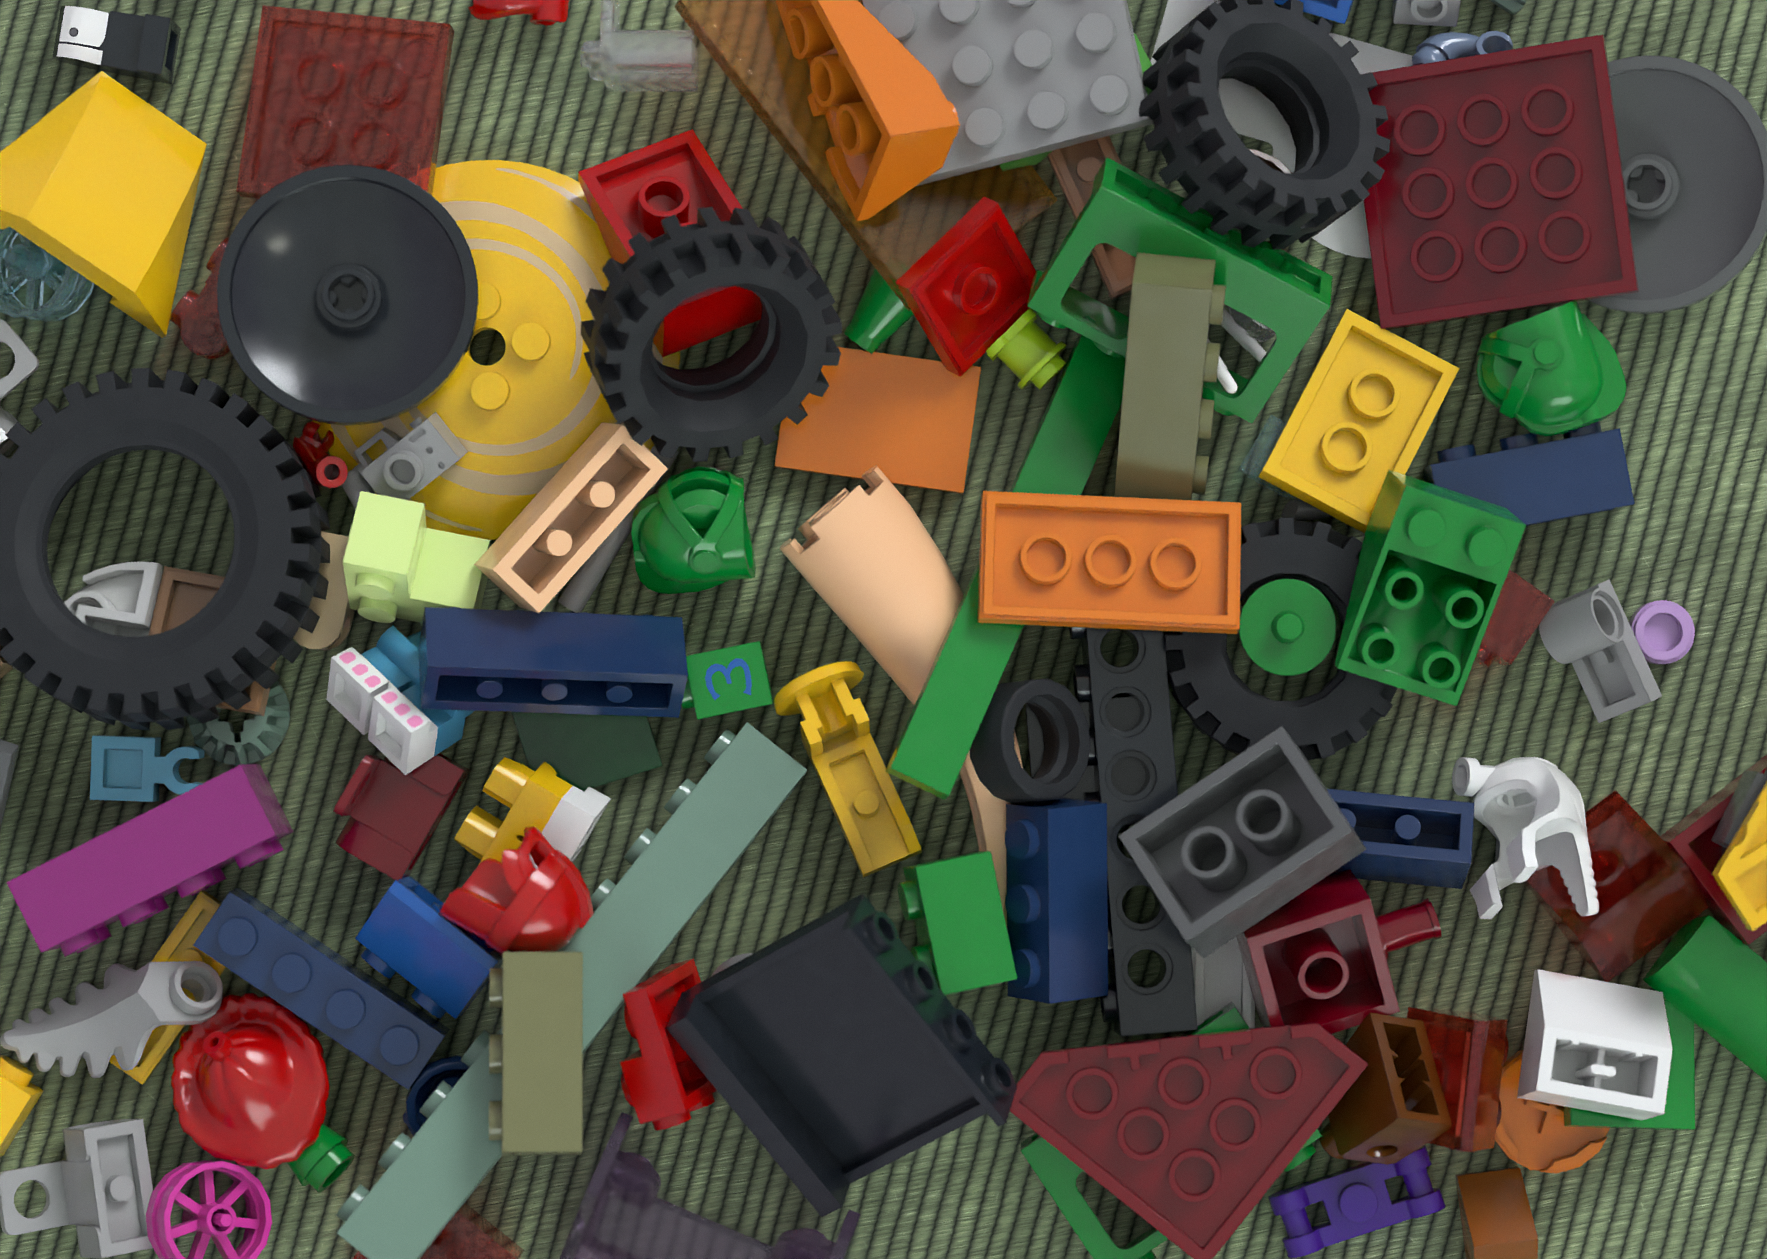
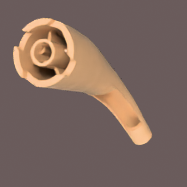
(898, 599)

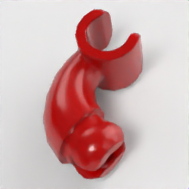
(541, 11)

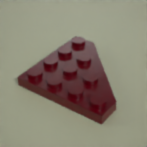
(1189, 1122)

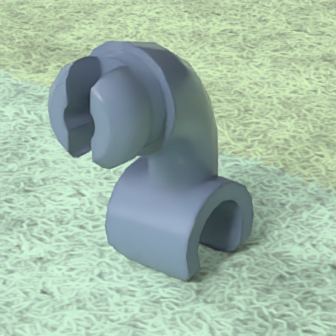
(1459, 45)

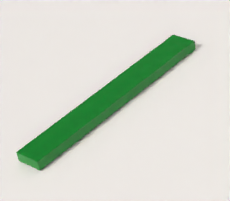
(975, 652)

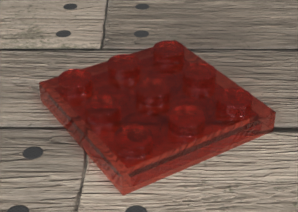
(344, 95)

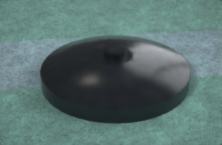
(348, 295)

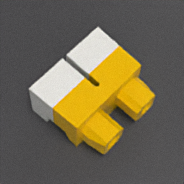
(534, 799)

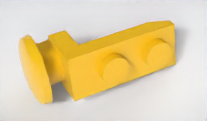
(850, 765)

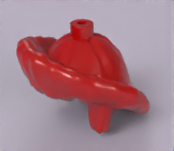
(251, 1083)

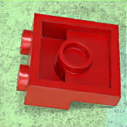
(661, 1076)

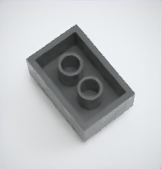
(1242, 842)

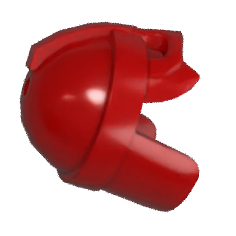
(521, 905)

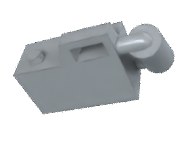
(407, 463)

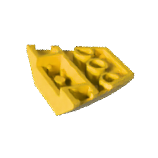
(107, 194)

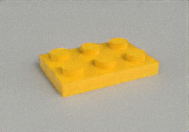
(1358, 419)

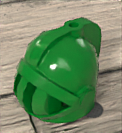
(1551, 372)
(693, 533)

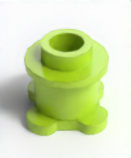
(1029, 352)

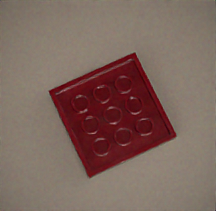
(1499, 185)

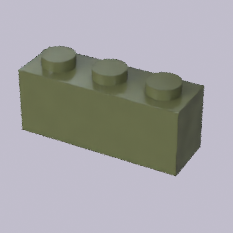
(538, 1053)

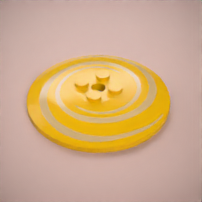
(540, 402)

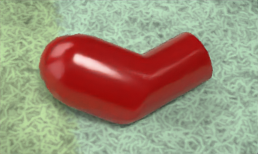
(324, 469)

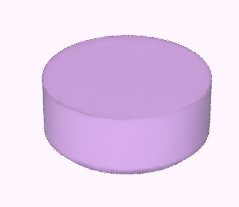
(1663, 631)

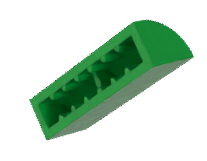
(1718, 987)

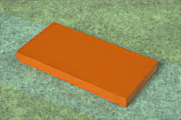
(1109, 562)

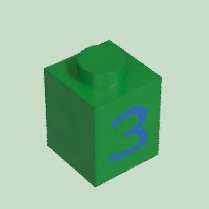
(727, 681)

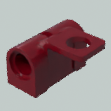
(396, 812)

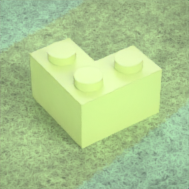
(402, 566)

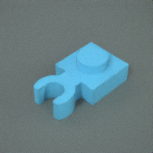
(133, 769)

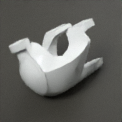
(1535, 823)

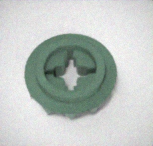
(259, 735)

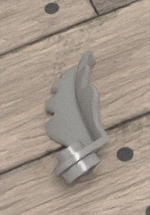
(115, 1017)

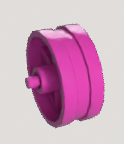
(207, 1216)

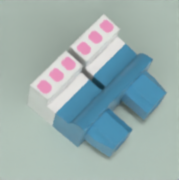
(383, 697)

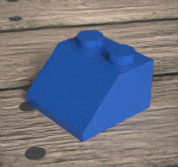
(426, 949)

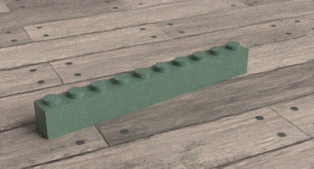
(620, 944)

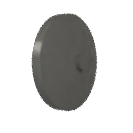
(1690, 180)

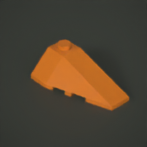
(877, 100)

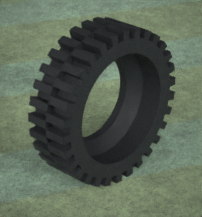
(252, 611)

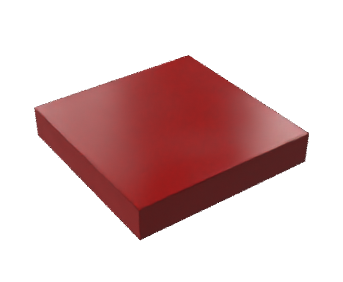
(969, 286)

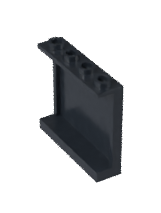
(840, 1051)

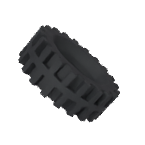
(1312, 88)
(741, 393)
(1225, 705)

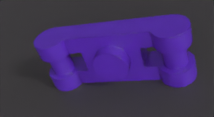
(1355, 1202)

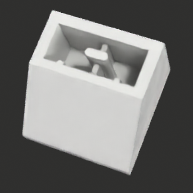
(1596, 1046)

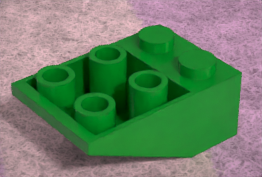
(1426, 587)

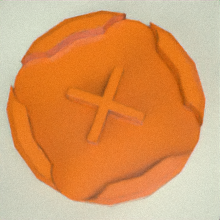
(1535, 1130)

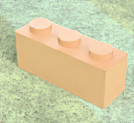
(571, 517)

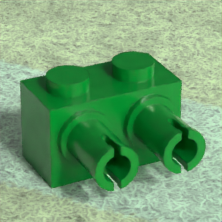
(958, 921)

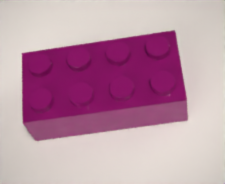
(150, 857)

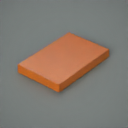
(886, 413)

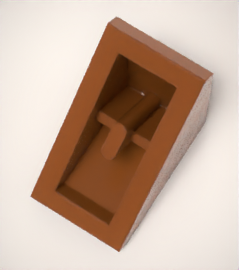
(1496, 1215)

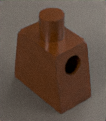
(1395, 1099)

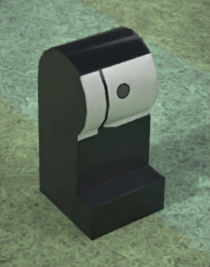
(118, 43)

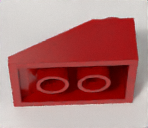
(653, 184)

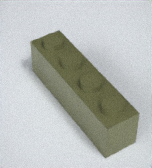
(1165, 378)

